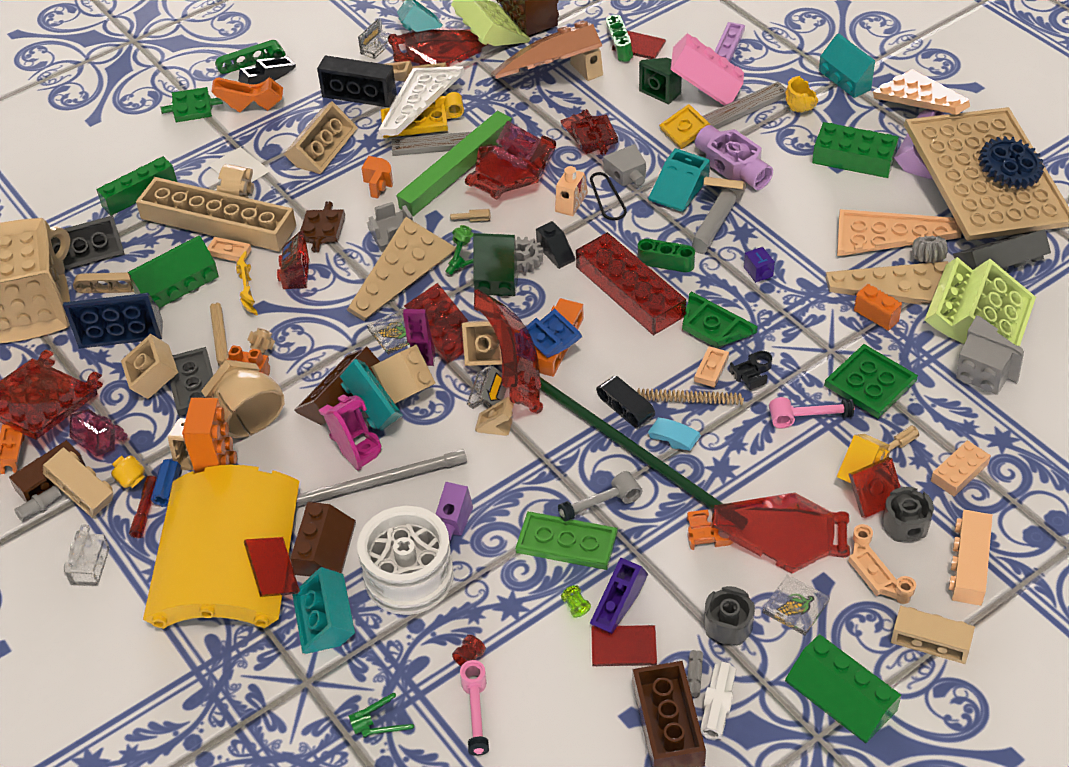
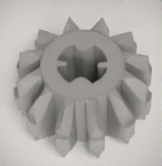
(930, 249)

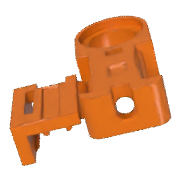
(700, 531)

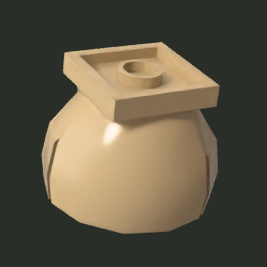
(246, 396)

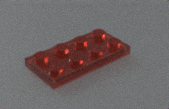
(444, 321)

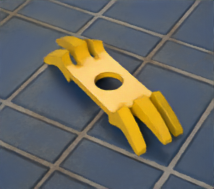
(246, 296)

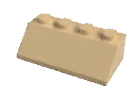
(321, 139)

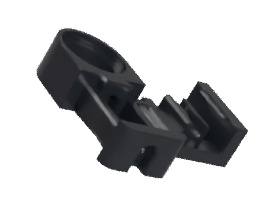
(750, 370)

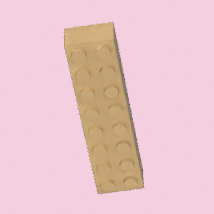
(216, 213)

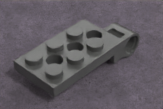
(200, 374)

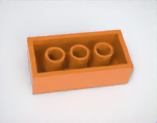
(207, 435)

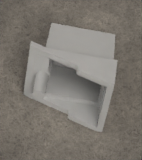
(988, 358)

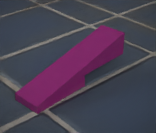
(419, 333)

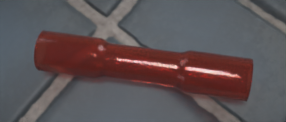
(140, 519)

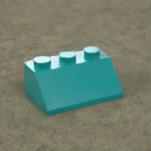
(417, 17)
(847, 66)
(361, 382)
(323, 611)

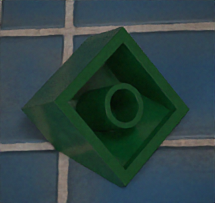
(659, 80)

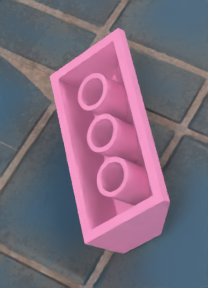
(706, 70)

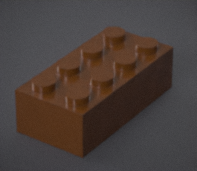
(668, 716)

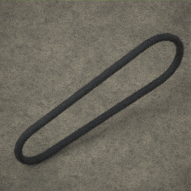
(598, 199)

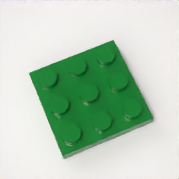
(871, 380)

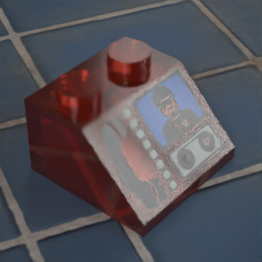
(294, 263)

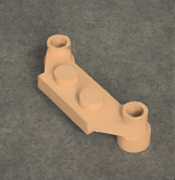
(875, 572)

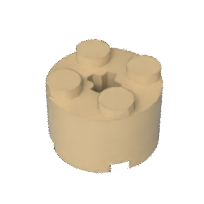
(236, 180)

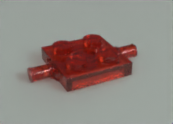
(594, 132)

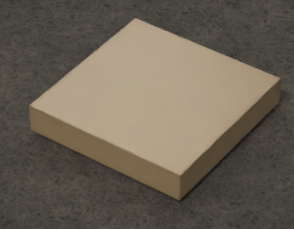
(725, 183)

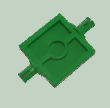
(191, 104)

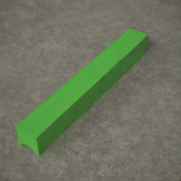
(451, 165)

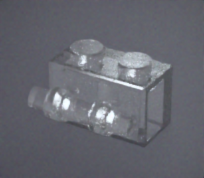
(86, 558)

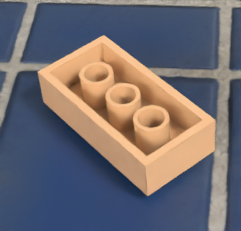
(960, 468)

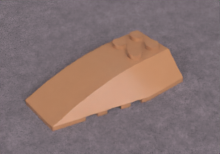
(562, 45)

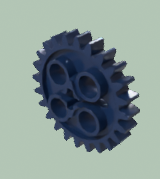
(1011, 162)

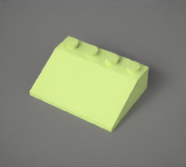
(489, 22)

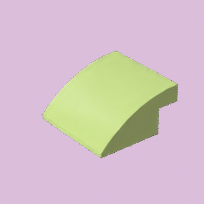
(980, 292)

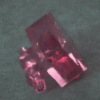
(518, 141)
(95, 432)

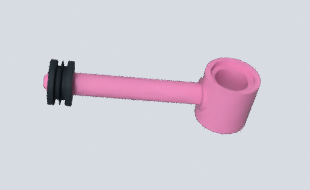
(783, 412)
(478, 744)

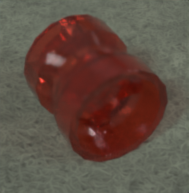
(470, 650)

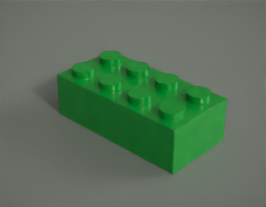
(855, 149)

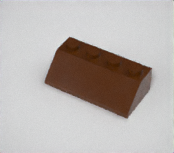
(331, 388)

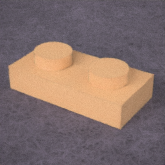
(228, 249)
(711, 366)

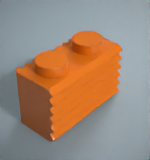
(878, 307)

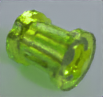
(577, 596)

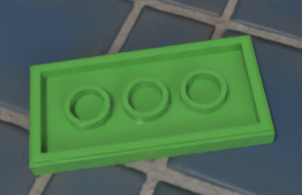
(567, 541)

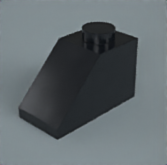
(555, 244)

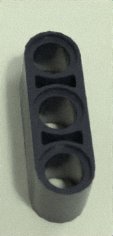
(625, 401)

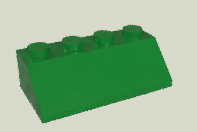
(175, 272)
(843, 688)

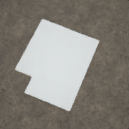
(243, 159)

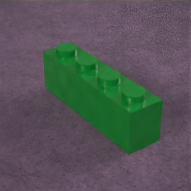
(129, 187)

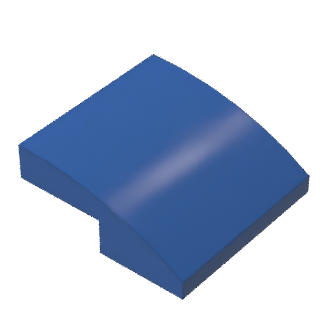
(552, 333)

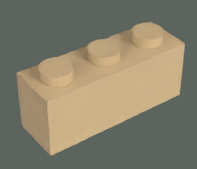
(78, 482)
(933, 634)

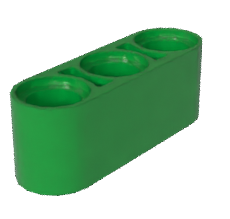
(666, 255)

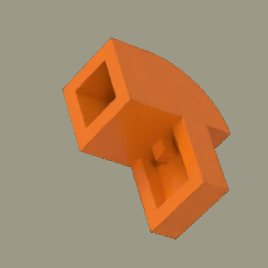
(378, 174)

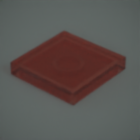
(874, 485)

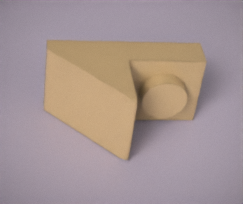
(496, 418)

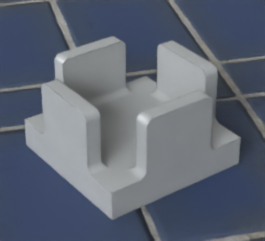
(386, 223)

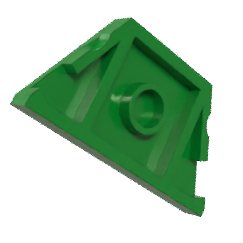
(714, 323)

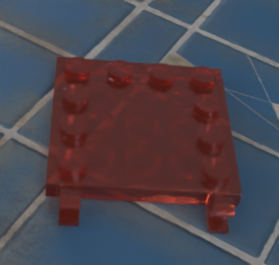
(41, 396)

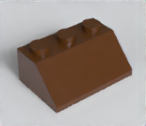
(322, 539)

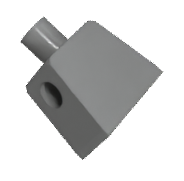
(625, 166)

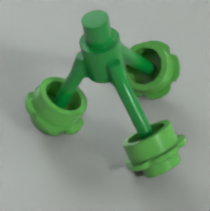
(461, 237)

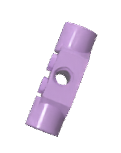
(734, 156)

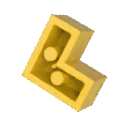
(861, 453)

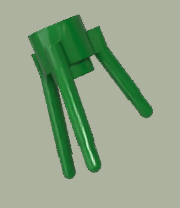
(362, 720)

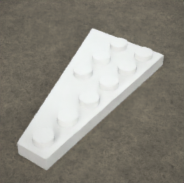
(416, 95)

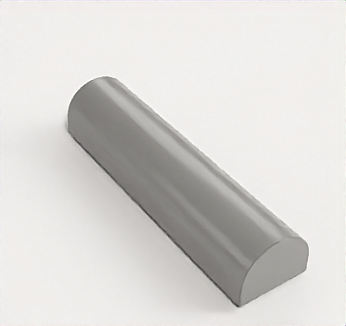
(714, 220)

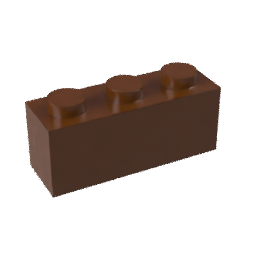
(30, 478)

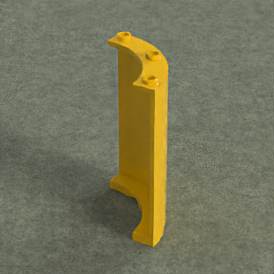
(202, 549)

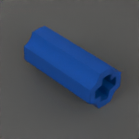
(168, 472)

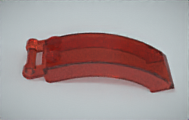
(518, 352)

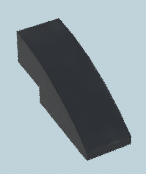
(266, 68)

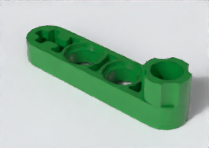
(619, 37)
(272, 48)

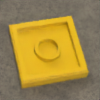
(684, 126)

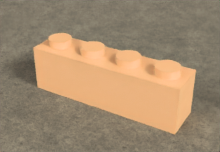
(971, 558)

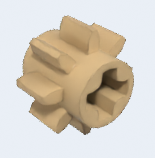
(261, 340)

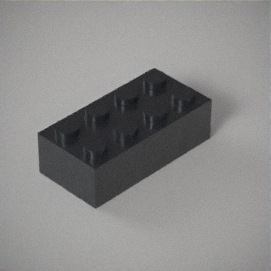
(357, 81)

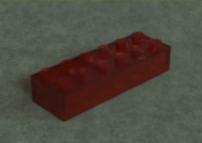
(630, 283)

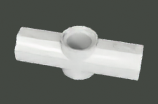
(718, 701)

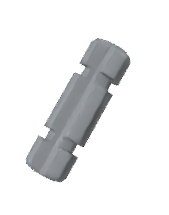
(695, 672)

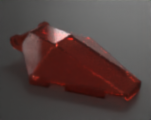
(436, 46)
(499, 175)
(784, 529)

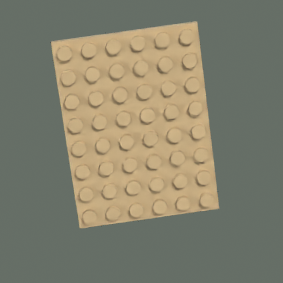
(980, 206)

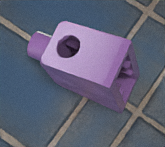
(455, 508)

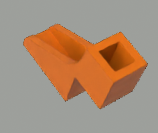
(240, 95)

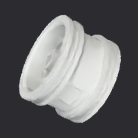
(406, 560)

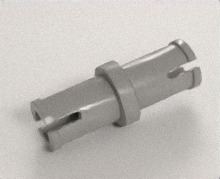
(38, 503)

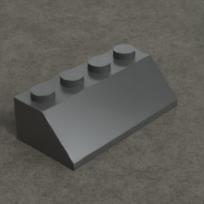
(91, 242)
(1008, 251)

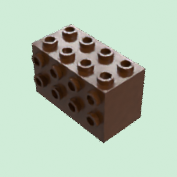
(532, 15)

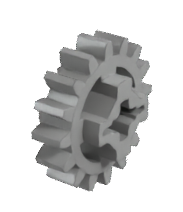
(528, 254)

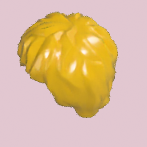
(800, 96)

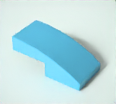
(677, 434)

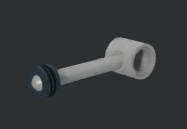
(623, 487)

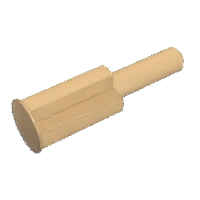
(473, 215)
(904, 437)

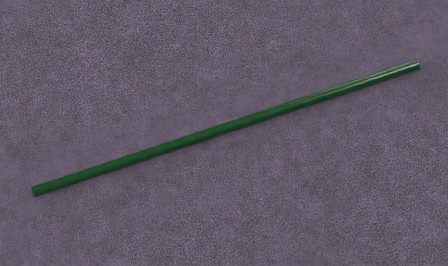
(629, 445)

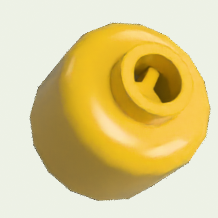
(128, 471)

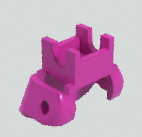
(345, 424)

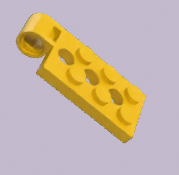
(444, 108)

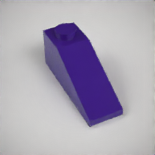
(619, 595)

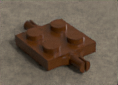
(322, 225)

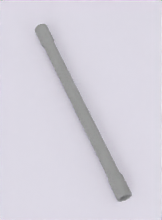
(446, 460)

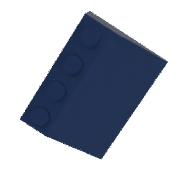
(114, 320)

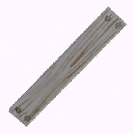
(746, 105)
(427, 143)

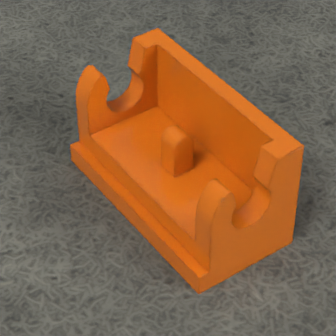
(10, 448)

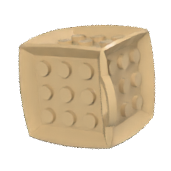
(32, 280)

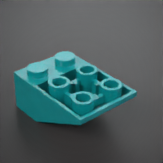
(680, 179)

